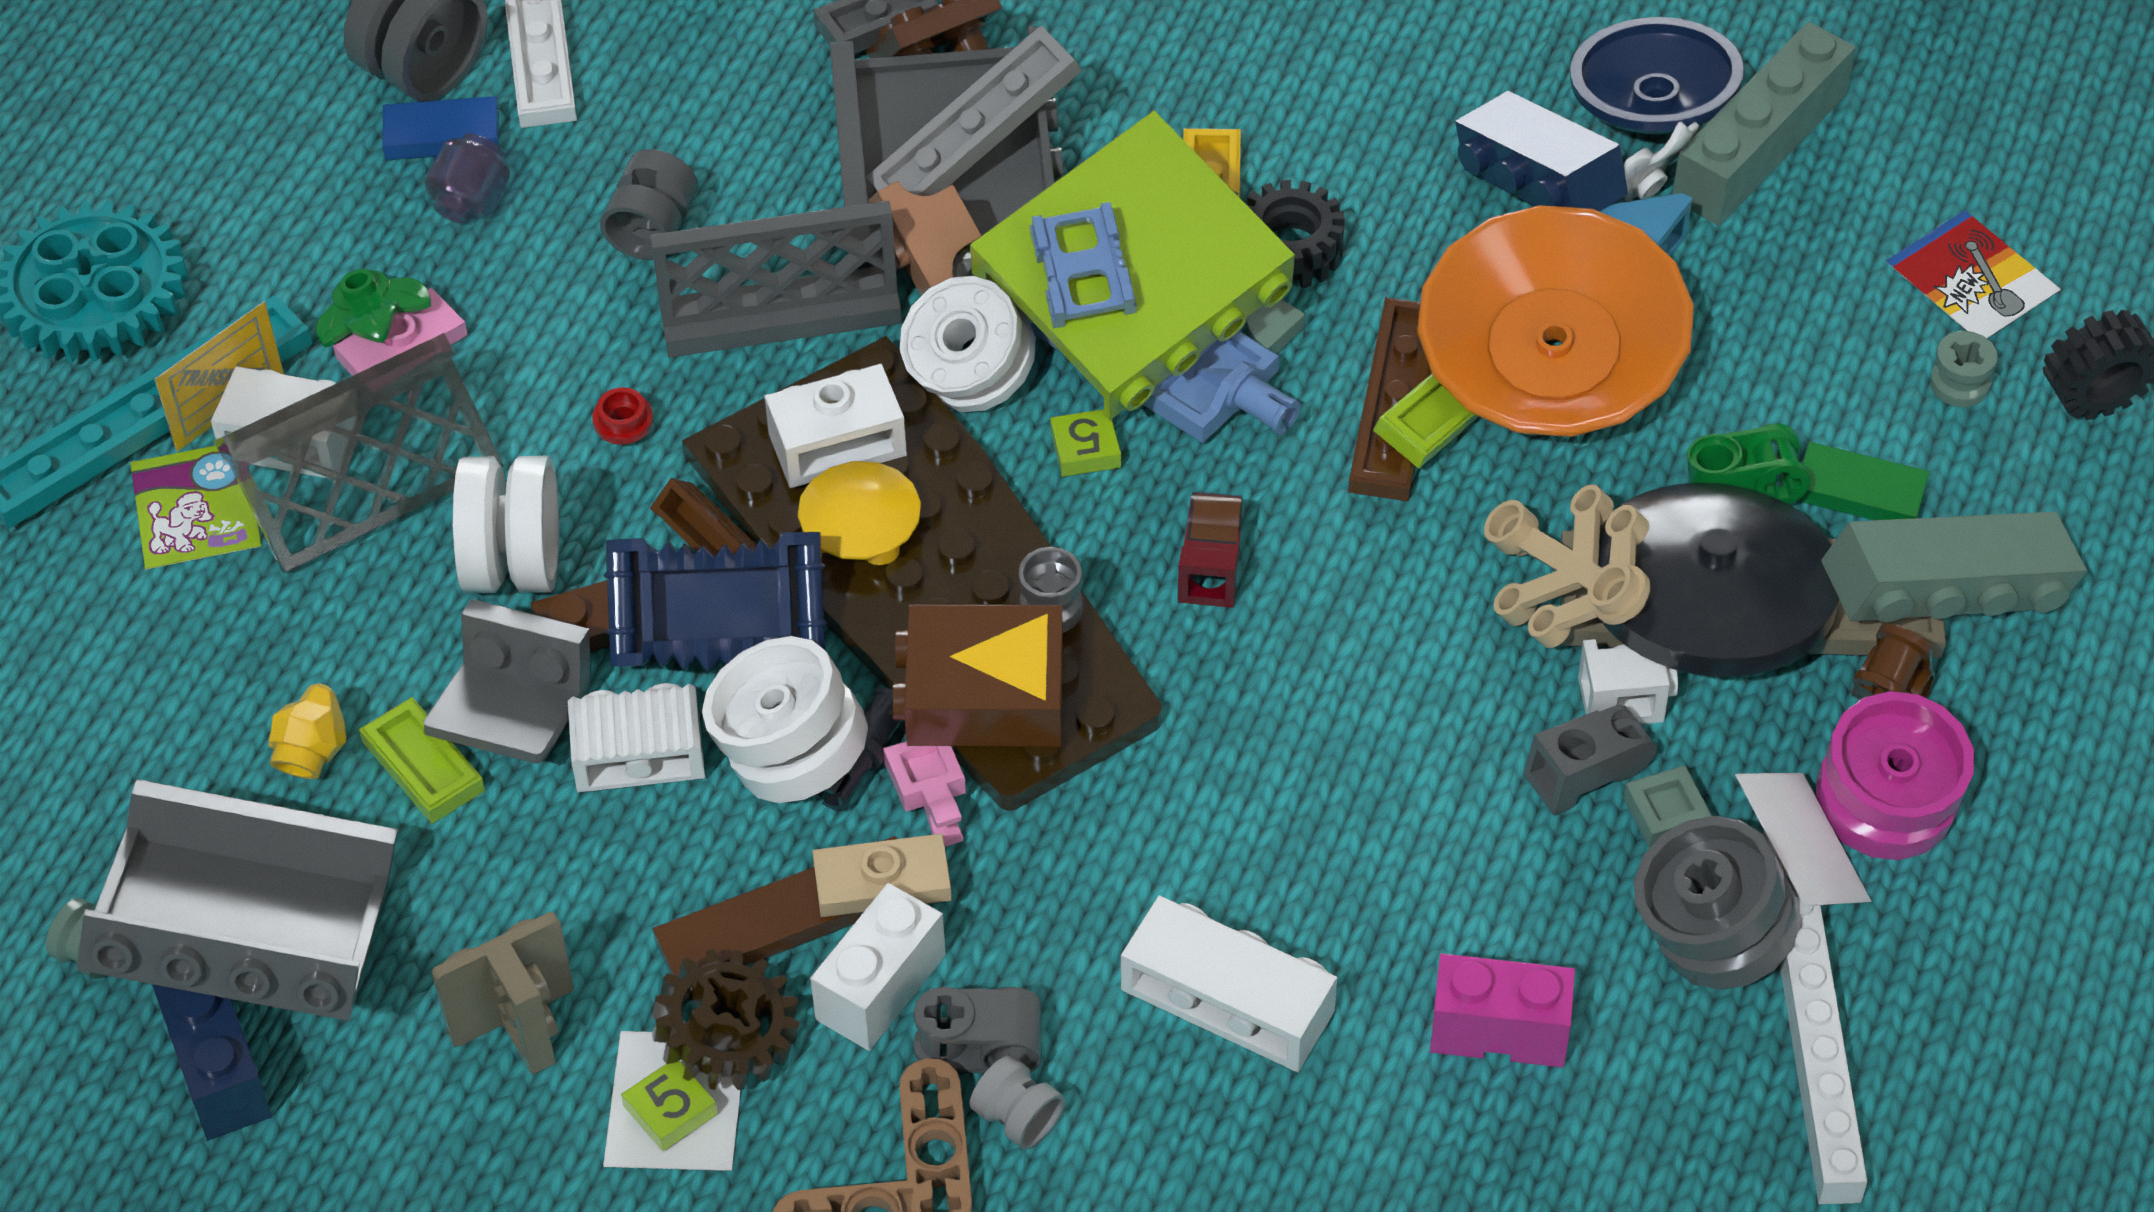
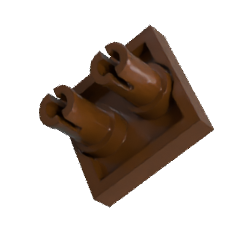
(948, 23)

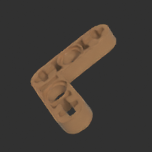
(915, 1192)

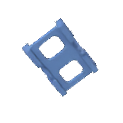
(1062, 266)

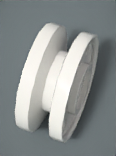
(949, 318)

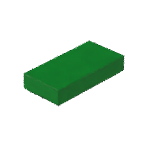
(1862, 484)

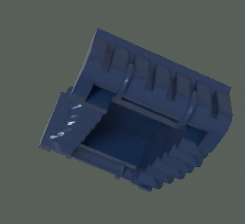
(709, 603)

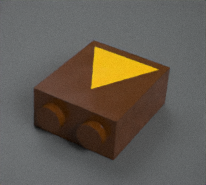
(981, 675)

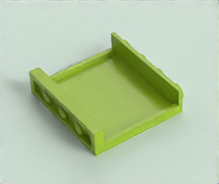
(1188, 247)

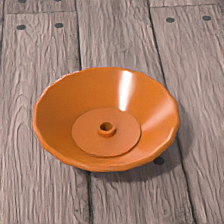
(1563, 280)

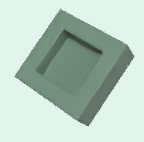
(1664, 802)

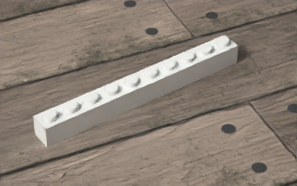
(1822, 1062)

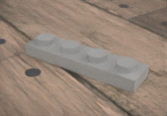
(979, 117)

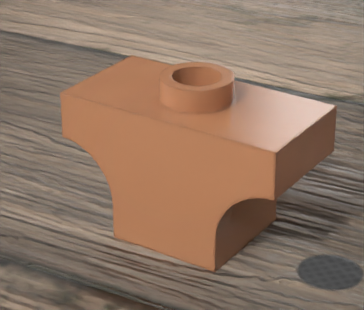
(927, 232)

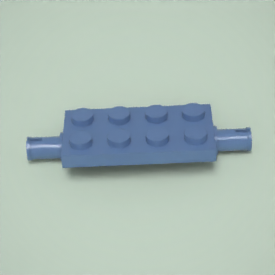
(1221, 382)

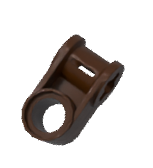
(1895, 664)

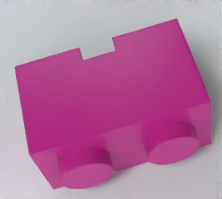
(1502, 1009)

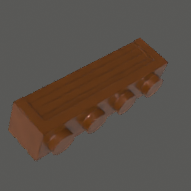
(697, 518)

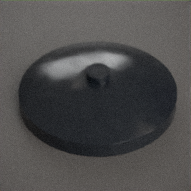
(1728, 579)

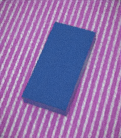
(423, 127)

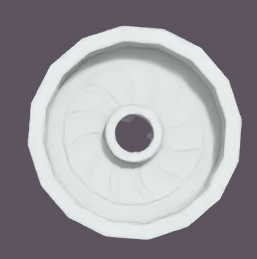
(506, 524)
(785, 719)

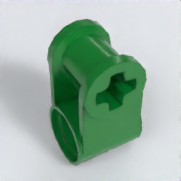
(1749, 461)

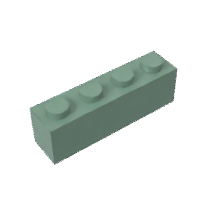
(1764, 122)
(1953, 566)

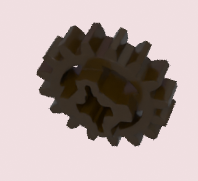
(725, 1019)

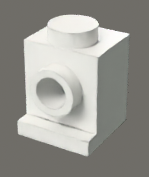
(1625, 679)

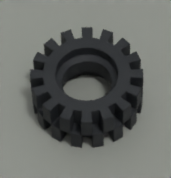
(1308, 213)
(2101, 364)

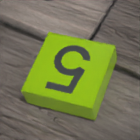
(1085, 443)
(669, 1105)

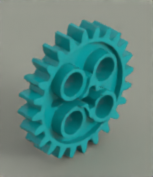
(90, 281)

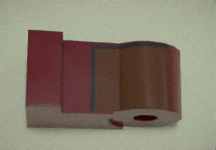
(1211, 549)

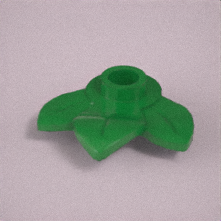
(367, 306)

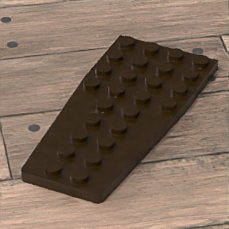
(959, 554)

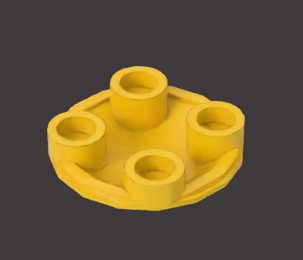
(861, 511)

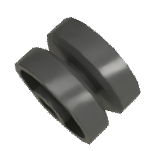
(416, 43)
(1717, 902)

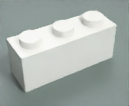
(1228, 982)

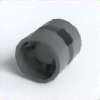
(648, 201)

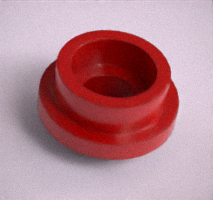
(622, 416)

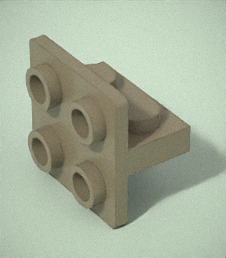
(508, 986)

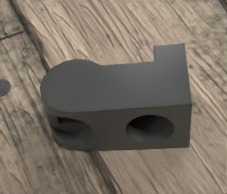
(1586, 756)

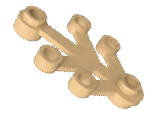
(1614, 591)

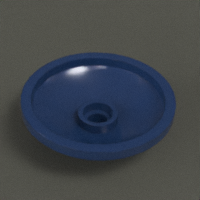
(1656, 74)

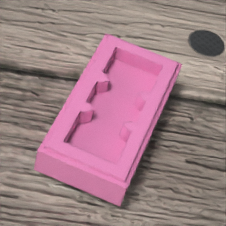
(406, 332)

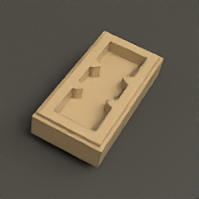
(855, 874)

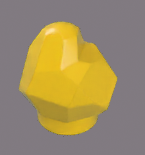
(307, 733)

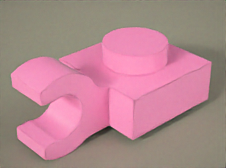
(928, 779)

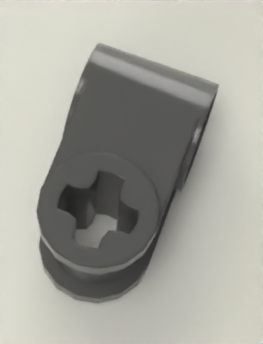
(979, 1027)

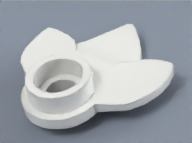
(1646, 170)

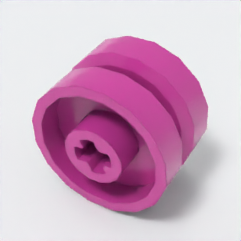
(1894, 775)

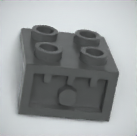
(512, 682)

